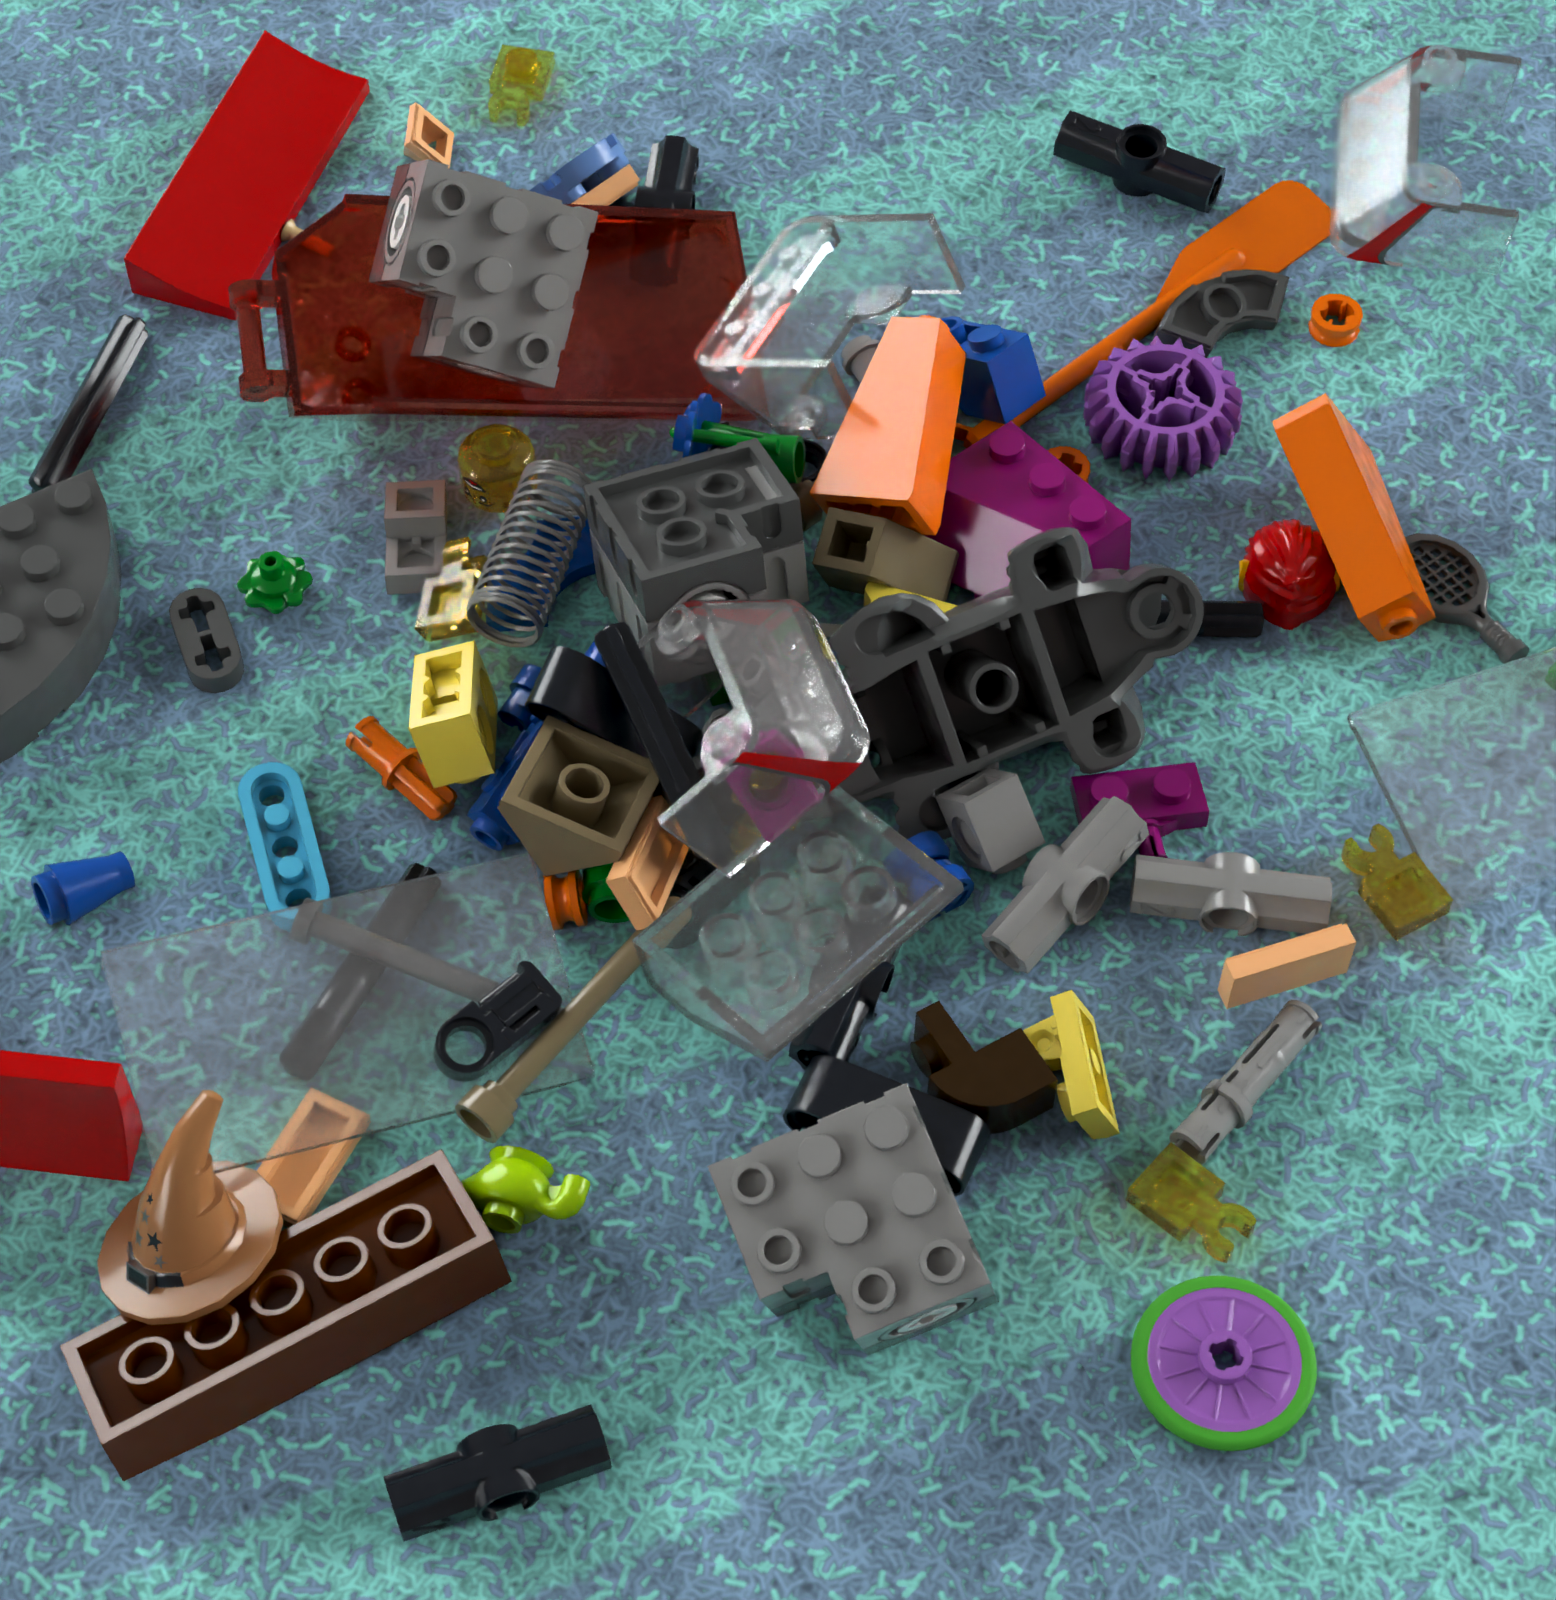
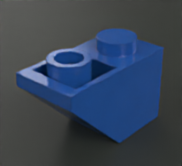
(998, 372)

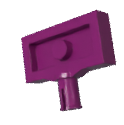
(1162, 796)

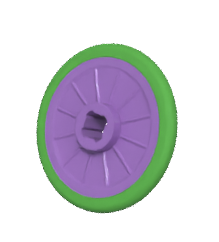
(1213, 1406)

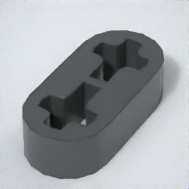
(218, 636)

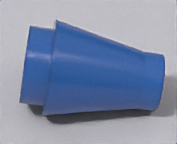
(79, 886)

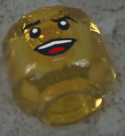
(492, 465)

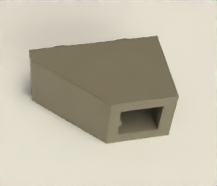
(877, 550)

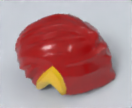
(1288, 573)

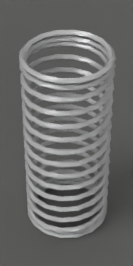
(524, 488)

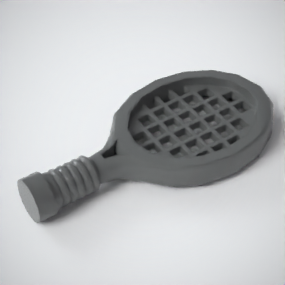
(1469, 613)

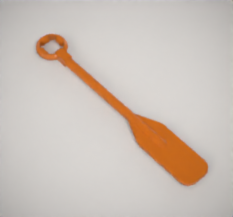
(1259, 236)

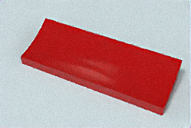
(244, 178)
(67, 1116)

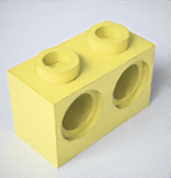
(453, 715)

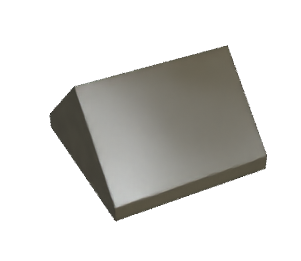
(576, 798)

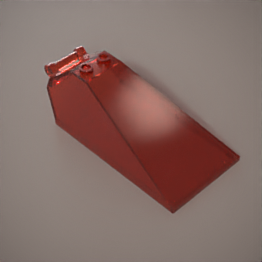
(640, 313)

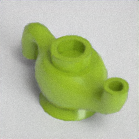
(518, 1192)

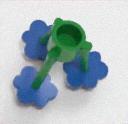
(701, 429)

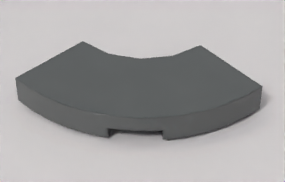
(1223, 306)

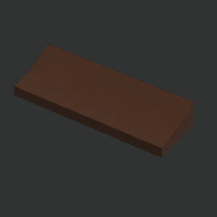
(321, 1305)

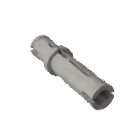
(1230, 1100)

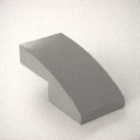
(414, 533)

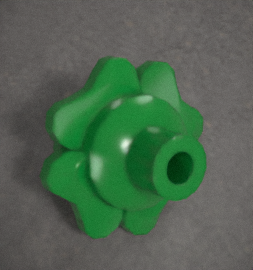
(274, 582)

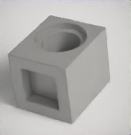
(991, 821)

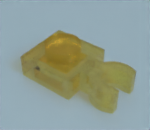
(518, 77)
(1396, 889)
(1184, 1197)

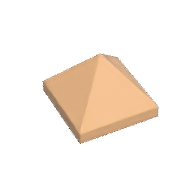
(425, 129)

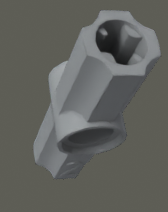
(1065, 884)
(1230, 894)

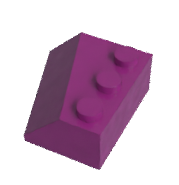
(1012, 491)

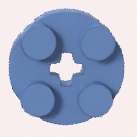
(585, 171)

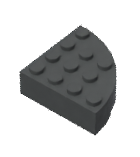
(54, 603)

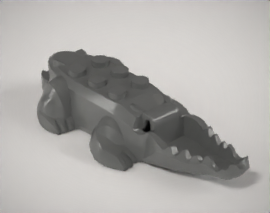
(1007, 672)

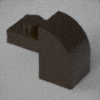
(998, 1083)

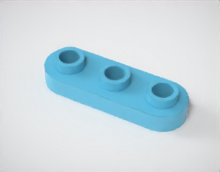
(278, 827)

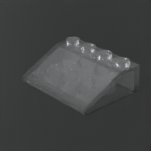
(793, 925)

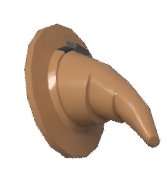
(190, 1233)

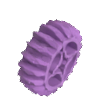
(1176, 405)

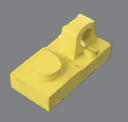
(1071, 1044)

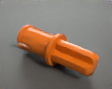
(400, 768)

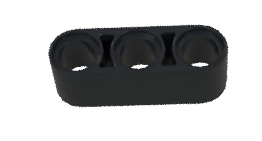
(584, 696)
(838, 1084)

